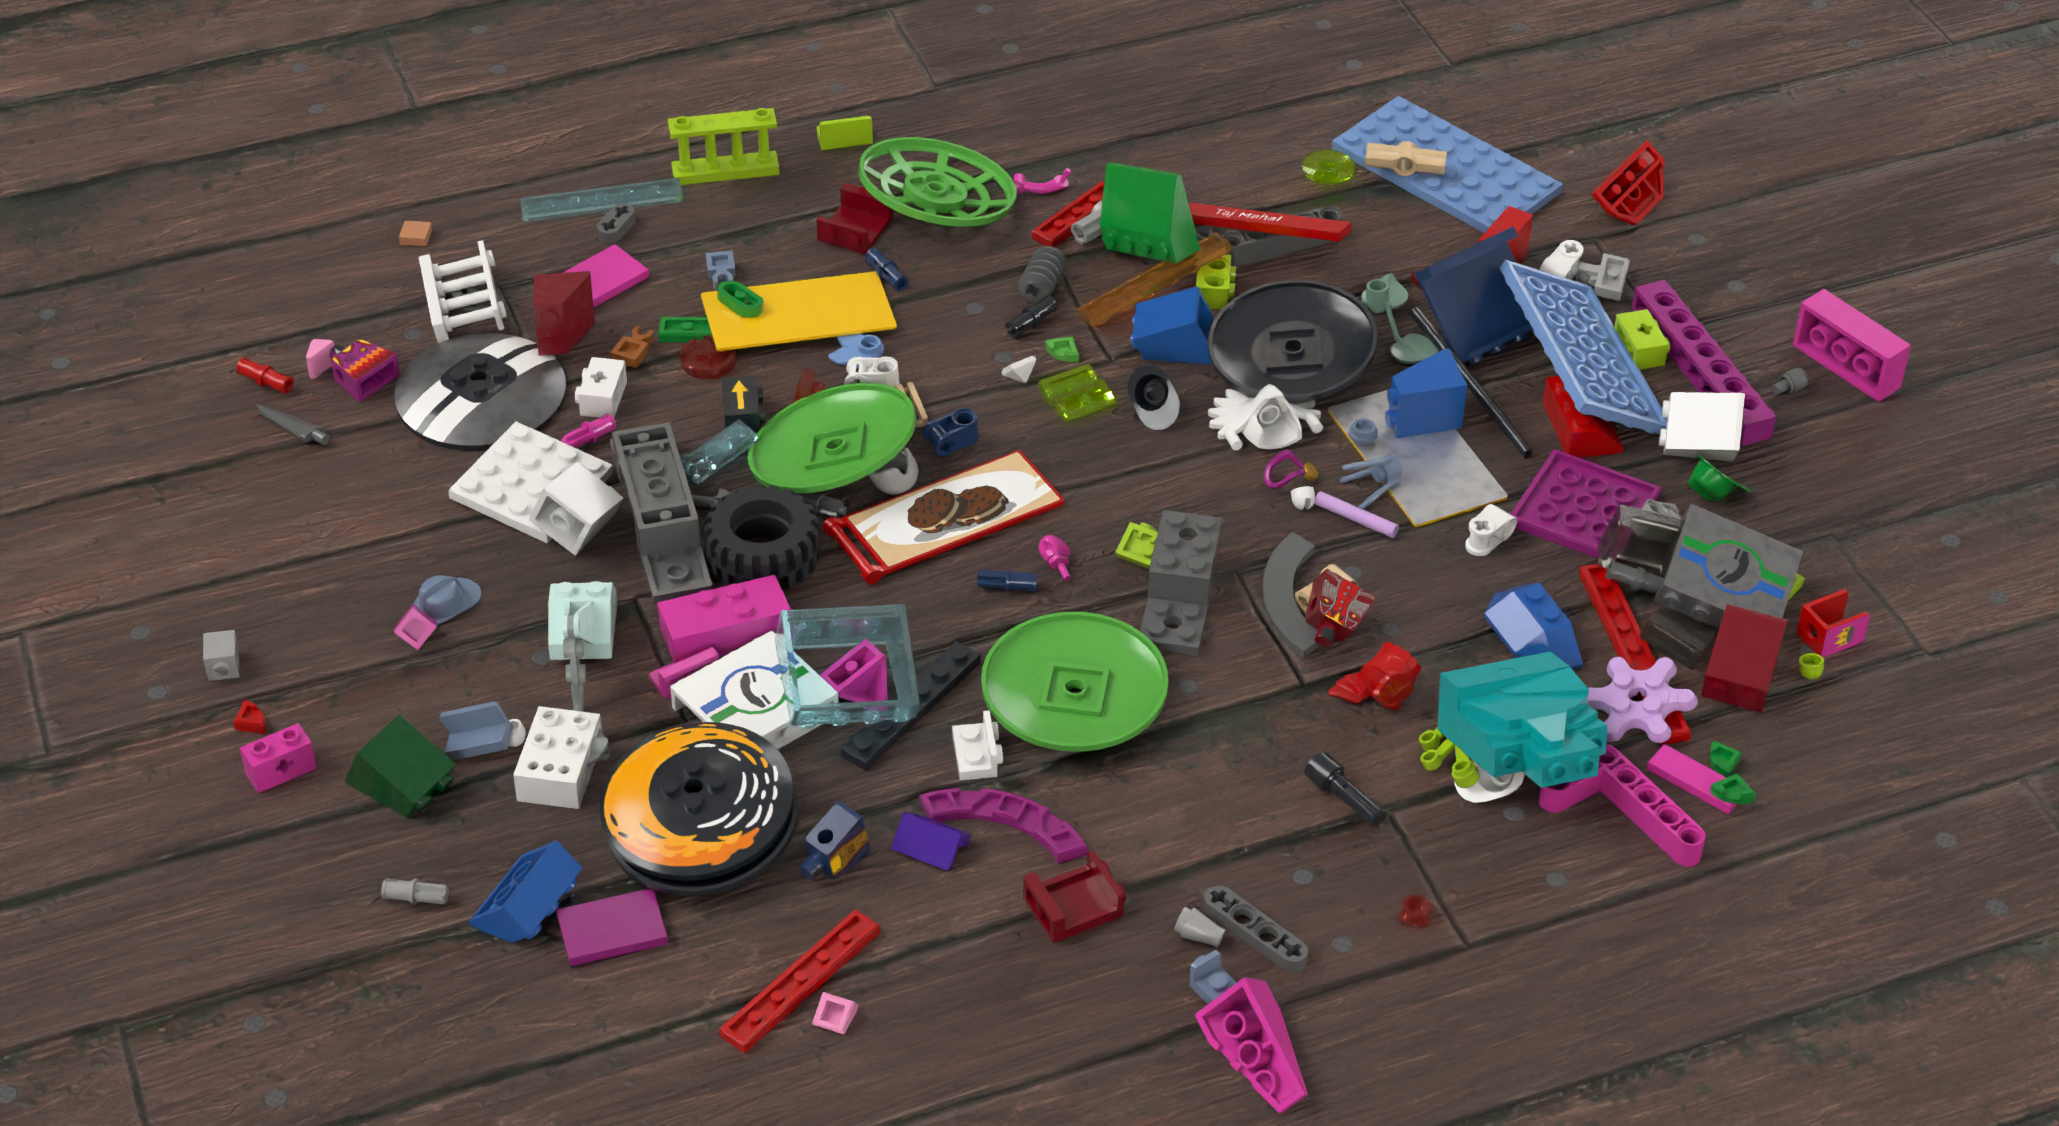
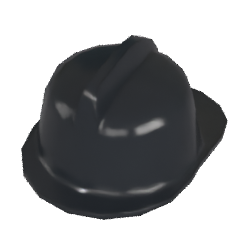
(1153, 397)

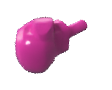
(1055, 553)

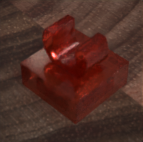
(806, 385)

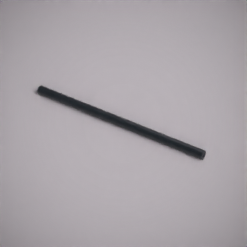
(1474, 385)

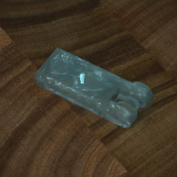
(718, 451)

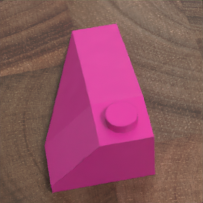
(1254, 1038)

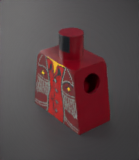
(1336, 607)

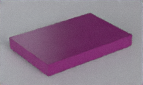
(611, 927)

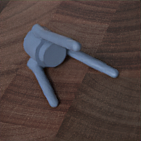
(1383, 470)

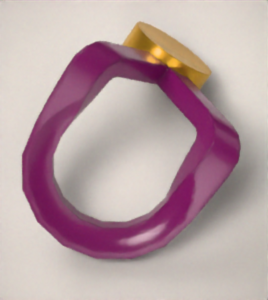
(1307, 470)

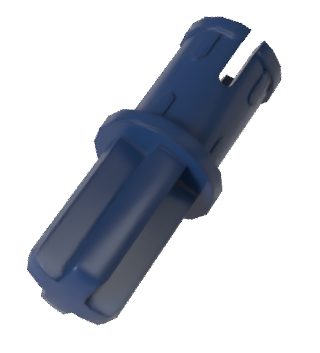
(1007, 579)

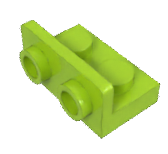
(1138, 544)

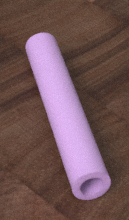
(1356, 514)

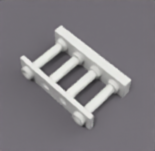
(436, 289)

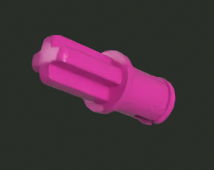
(590, 431)

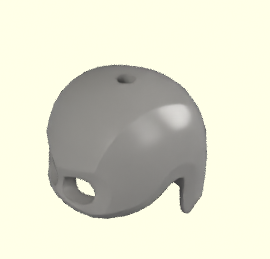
(897, 474)

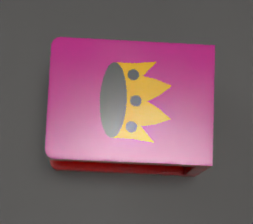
(1835, 637)

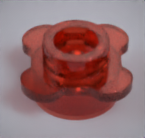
(1415, 910)

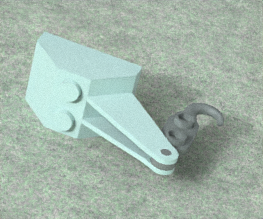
(581, 628)

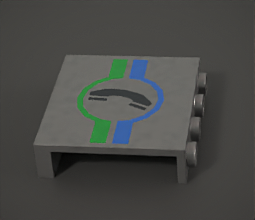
(1725, 565)

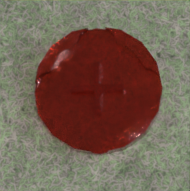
(703, 360)

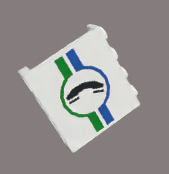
(750, 693)

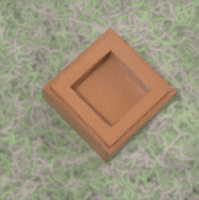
(415, 233)

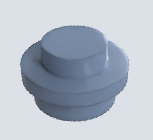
(1363, 431)

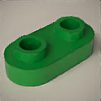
(740, 299)

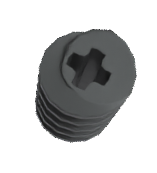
(1041, 274)

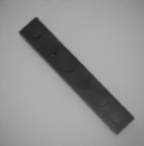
(932, 687)

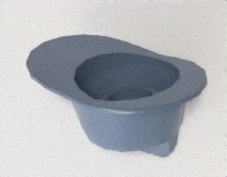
(447, 596)

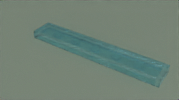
(600, 199)

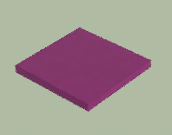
(1576, 500)

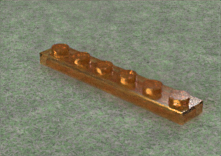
(1152, 280)

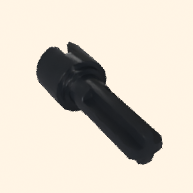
(1329, 775)

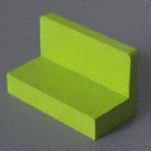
(845, 132)

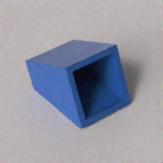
(1173, 327)
(1427, 397)

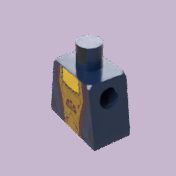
(835, 843)

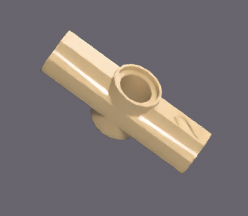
(1405, 158)

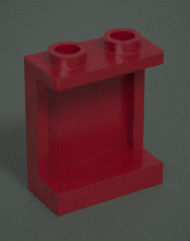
(1075, 899)

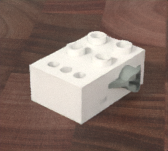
(559, 757)

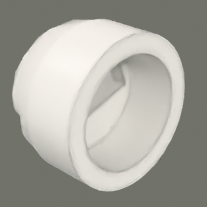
(1303, 497)
(518, 733)

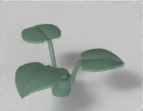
(1389, 294)

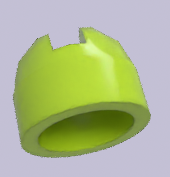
(1811, 665)

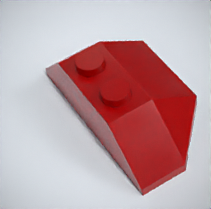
(1633, 185)

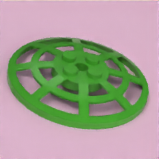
(935, 189)

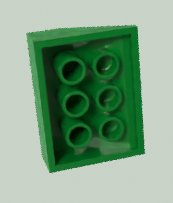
(1147, 214)

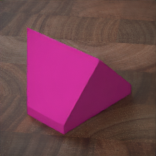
(859, 674)

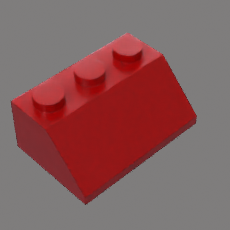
(1578, 433)

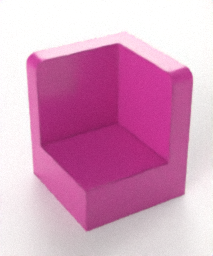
(415, 626)

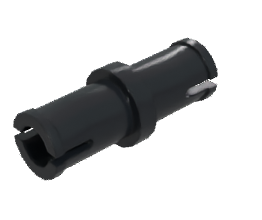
(1031, 316)

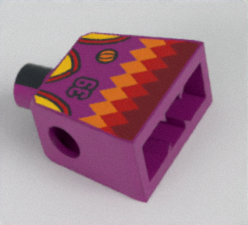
(363, 368)

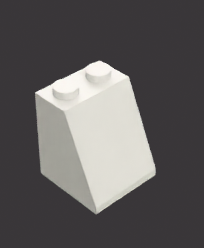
(1702, 425)
(575, 507)

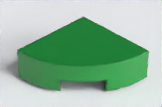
(1724, 758)
(1733, 790)

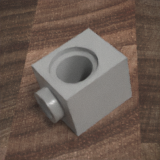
(221, 655)

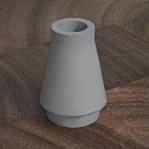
(1198, 927)

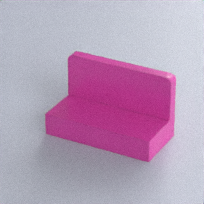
(672, 673)

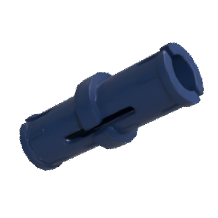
(886, 269)

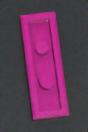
(1687, 775)

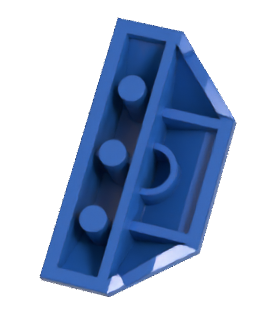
(1533, 624)

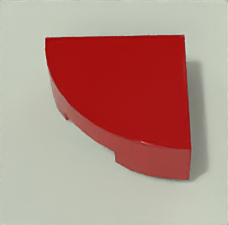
(250, 719)

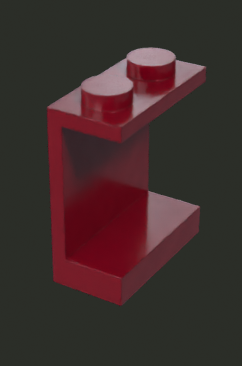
(856, 221)

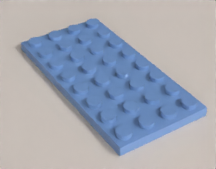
(1477, 176)
(1584, 348)

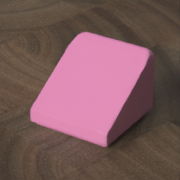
(318, 357)
(834, 1013)

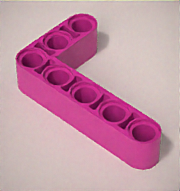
(1638, 800)

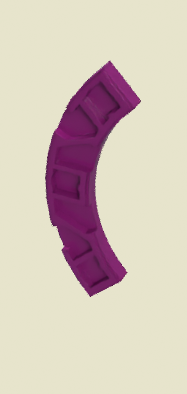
(1010, 810)

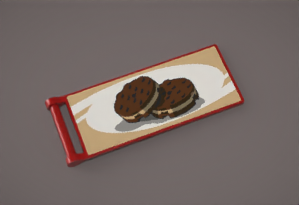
(944, 514)

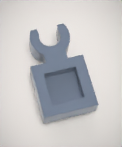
(720, 267)

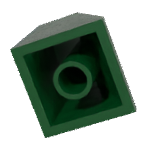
(400, 768)

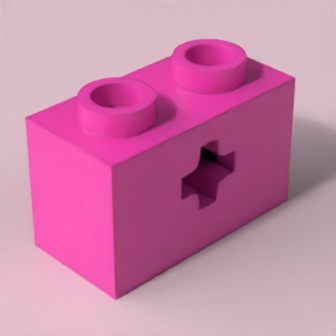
(278, 758)

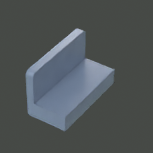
(476, 730)

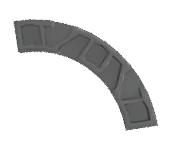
(1279, 595)

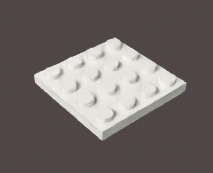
(515, 472)

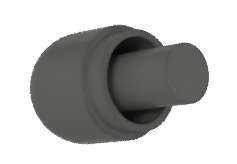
(1791, 381)

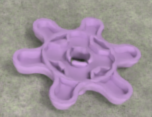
(1644, 714)

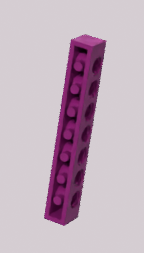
(1702, 358)

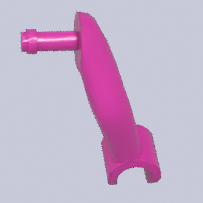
(1058, 183)

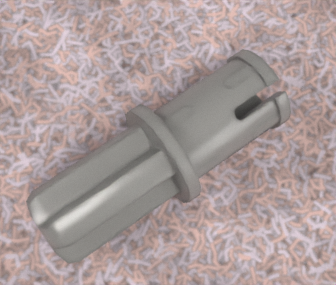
(414, 891)

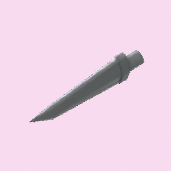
(303, 429)

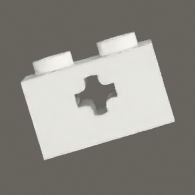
(601, 387)

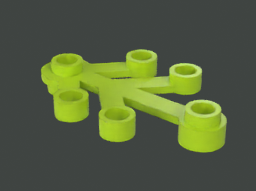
(1463, 771)

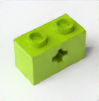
(1643, 338)

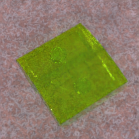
(1076, 393)

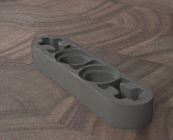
(1259, 925)

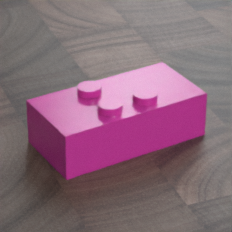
(1851, 345)
(721, 617)

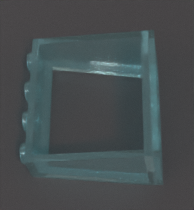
(848, 628)

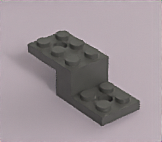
(1181, 581)

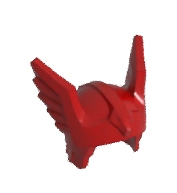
(1385, 677)

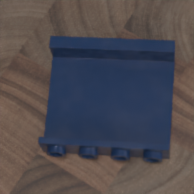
(1473, 299)

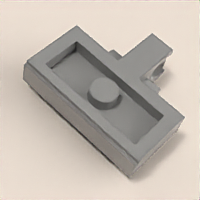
(1607, 277)

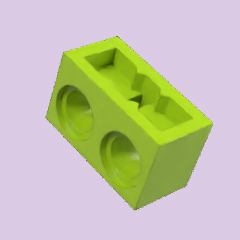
(1215, 281)

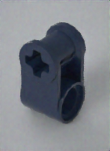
(954, 431)

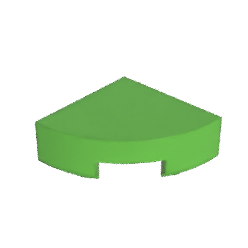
(1063, 349)

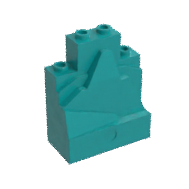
(1523, 718)

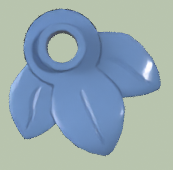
(857, 346)

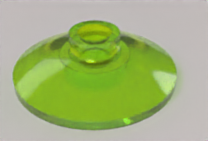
(1328, 166)

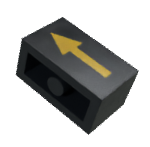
(742, 400)

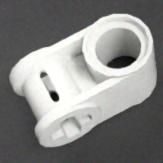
(1564, 260)
(873, 370)
(1489, 530)

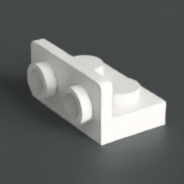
(976, 749)

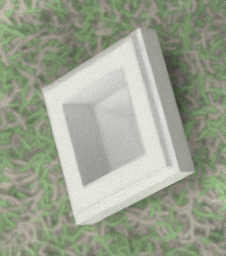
(1020, 370)

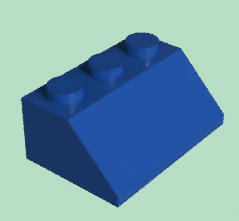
(527, 893)

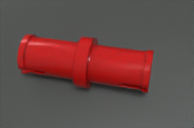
(264, 375)

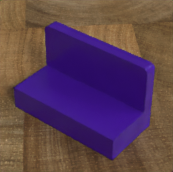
(929, 840)

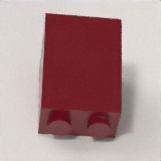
(562, 310)
(1744, 658)

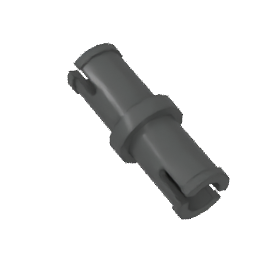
(1635, 577)

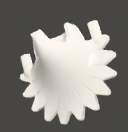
(1263, 420)

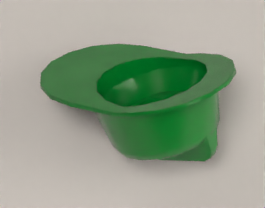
(1711, 482)

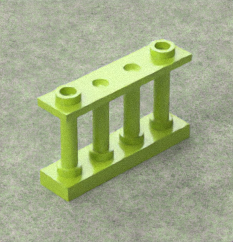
(724, 167)

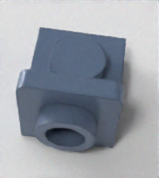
(1209, 978)

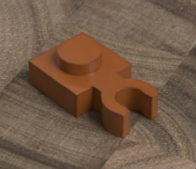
(633, 349)

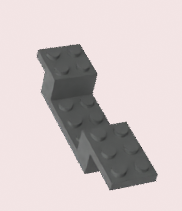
(662, 511)

